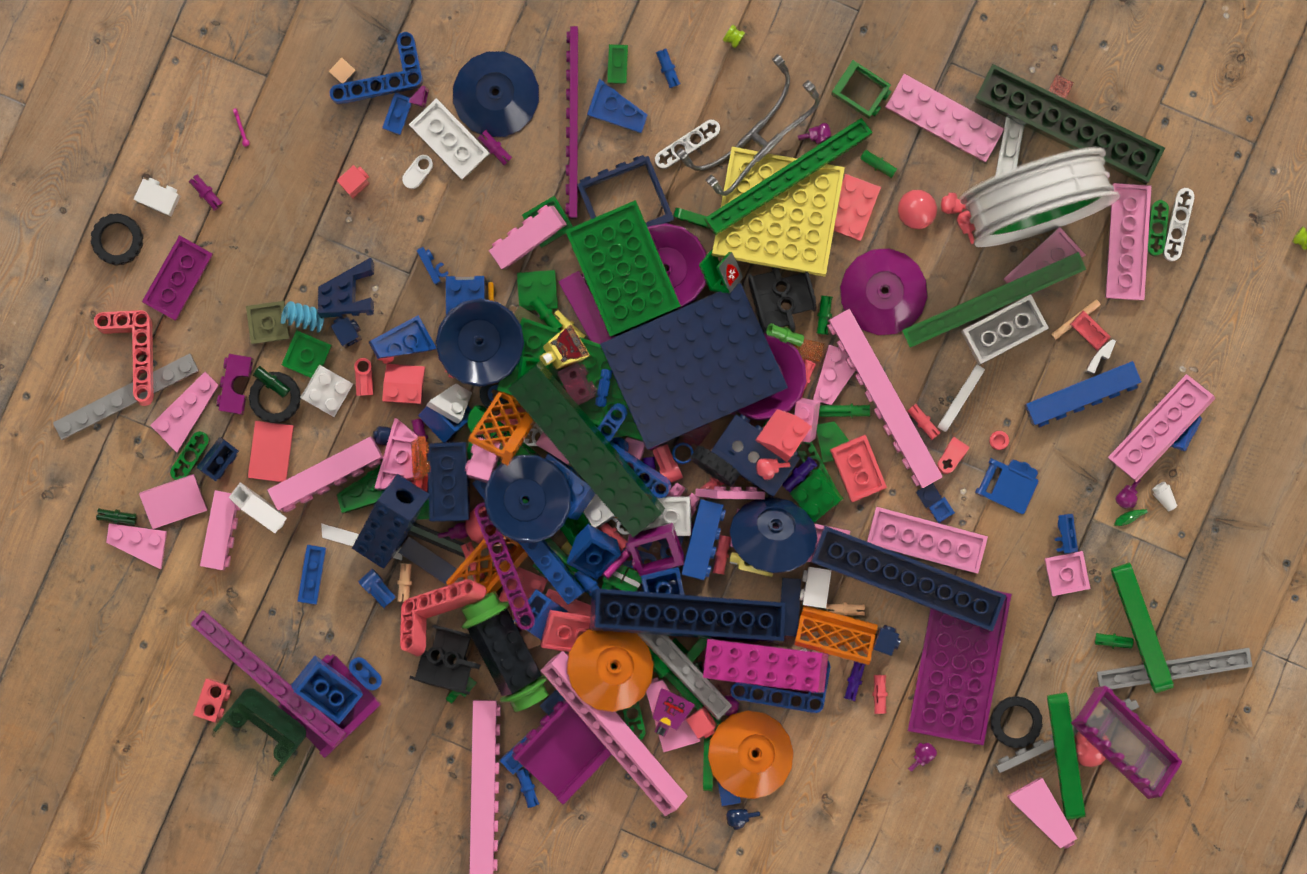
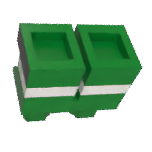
(630, 583)

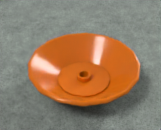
(595, 679)
(733, 760)

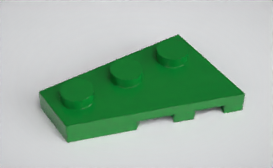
(360, 493)

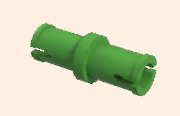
(785, 334)

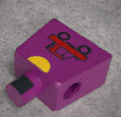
(670, 711)

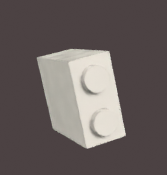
(257, 508)

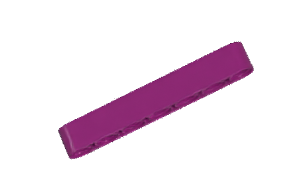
(505, 576)

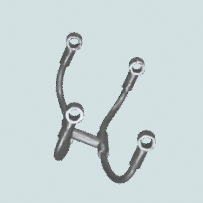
(753, 134)

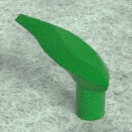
(1129, 517)

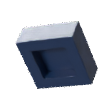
(928, 495)

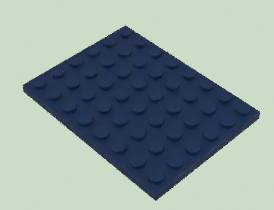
(693, 366)

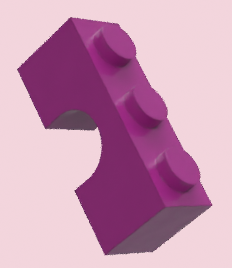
(236, 367)

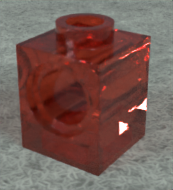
(1060, 86)

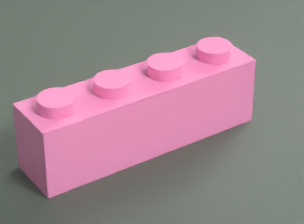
(527, 237)
(219, 532)

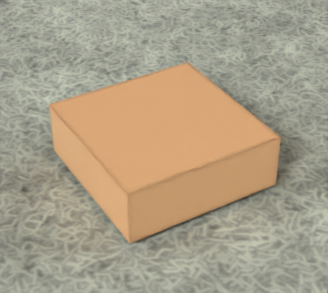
(342, 71)

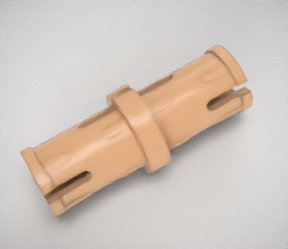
(404, 582)
(847, 609)

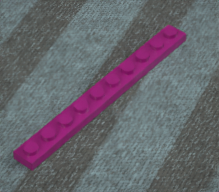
(572, 114)
(267, 678)

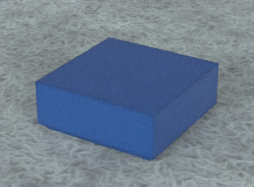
(941, 510)

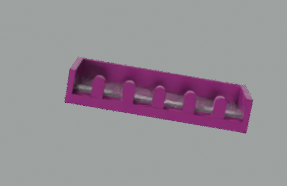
(1127, 742)

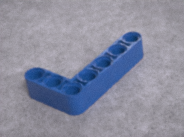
(403, 76)
(639, 466)
(786, 696)

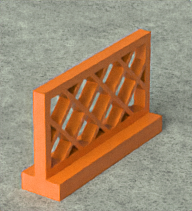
(517, 431)
(492, 581)
(838, 626)

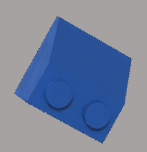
(442, 426)
(593, 552)
(663, 582)

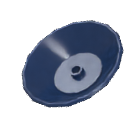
(500, 113)
(483, 362)
(546, 494)
(769, 547)

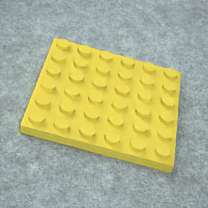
(789, 230)

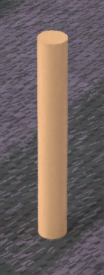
(1065, 327)

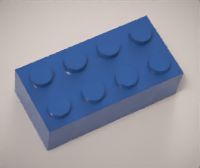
(702, 539)

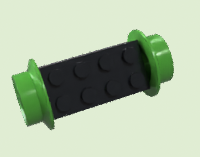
(504, 652)

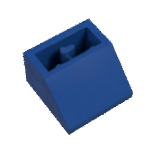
(540, 606)

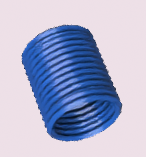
(679, 444)

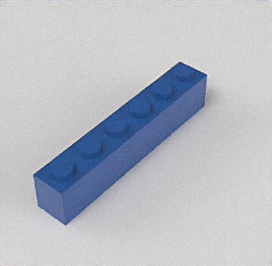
(1083, 393)

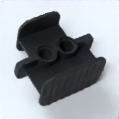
(769, 300)
(443, 671)

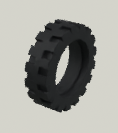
(97, 233)
(277, 417)
(714, 465)
(1036, 722)

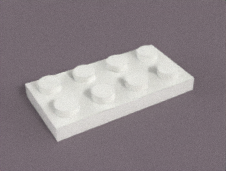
(449, 139)

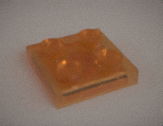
(420, 465)

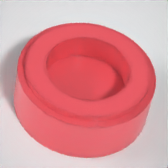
(999, 440)

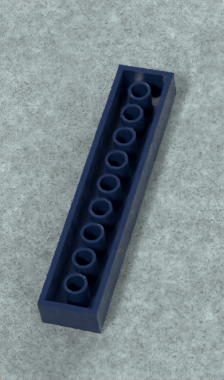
(908, 578)
(687, 616)

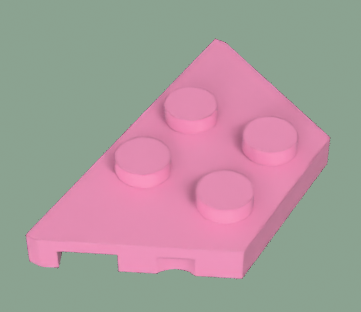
(397, 456)

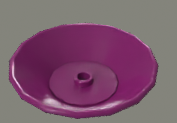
(683, 255)
(878, 311)
(794, 374)

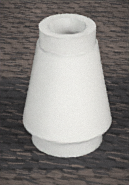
(1164, 495)

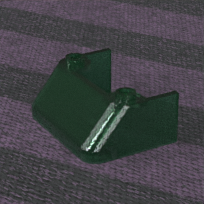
(270, 719)

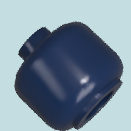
(381, 435)

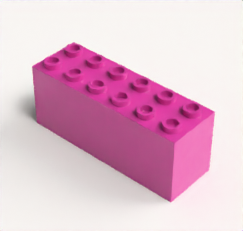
(765, 665)

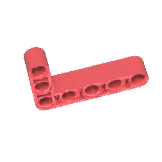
(138, 348)
(419, 608)

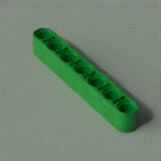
(1142, 628)
(1066, 756)

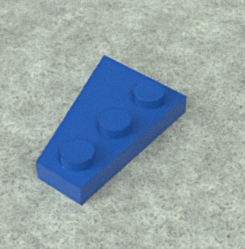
(615, 109)
(403, 340)

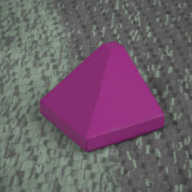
(420, 97)

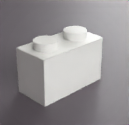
(157, 197)
(816, 587)

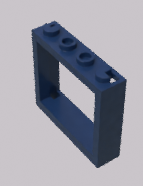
(623, 168)

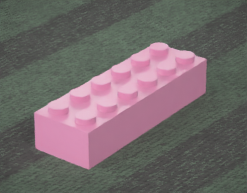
(325, 474)

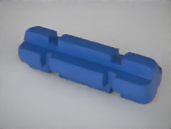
(603, 388)

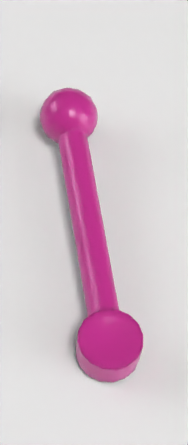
(245, 142)

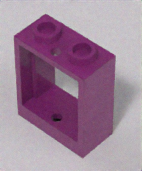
(657, 533)

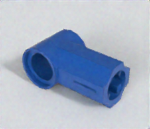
(374, 584)

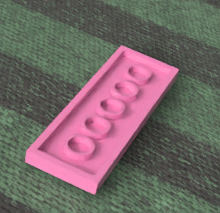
(944, 118)
(1128, 242)
(1161, 428)
(927, 540)

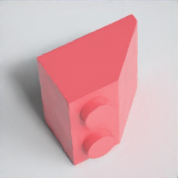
(403, 384)
(783, 434)

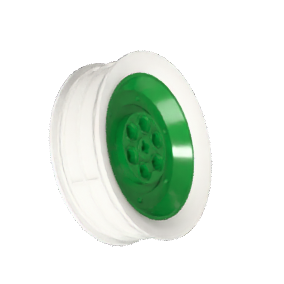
(1039, 197)

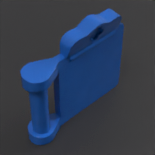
(1013, 486)

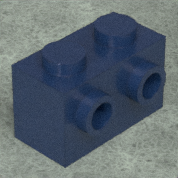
(346, 331)
(218, 459)
(886, 640)

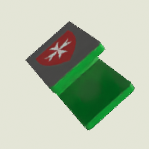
(721, 272)

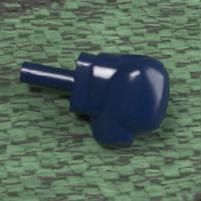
(738, 817)

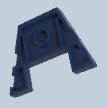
(339, 294)

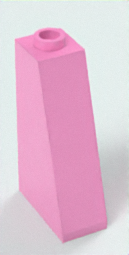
(674, 738)
(1042, 809)

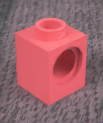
(701, 722)

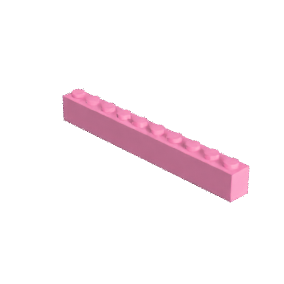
(884, 398)
(619, 741)
(484, 787)

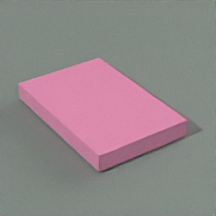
(173, 501)

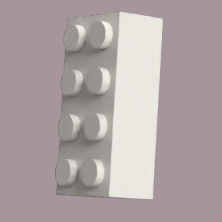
(1004, 329)

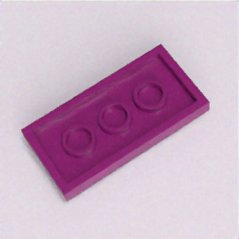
(177, 278)

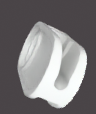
(414, 175)

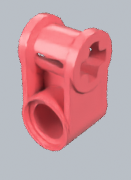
(954, 453)

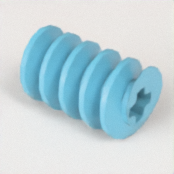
(302, 314)

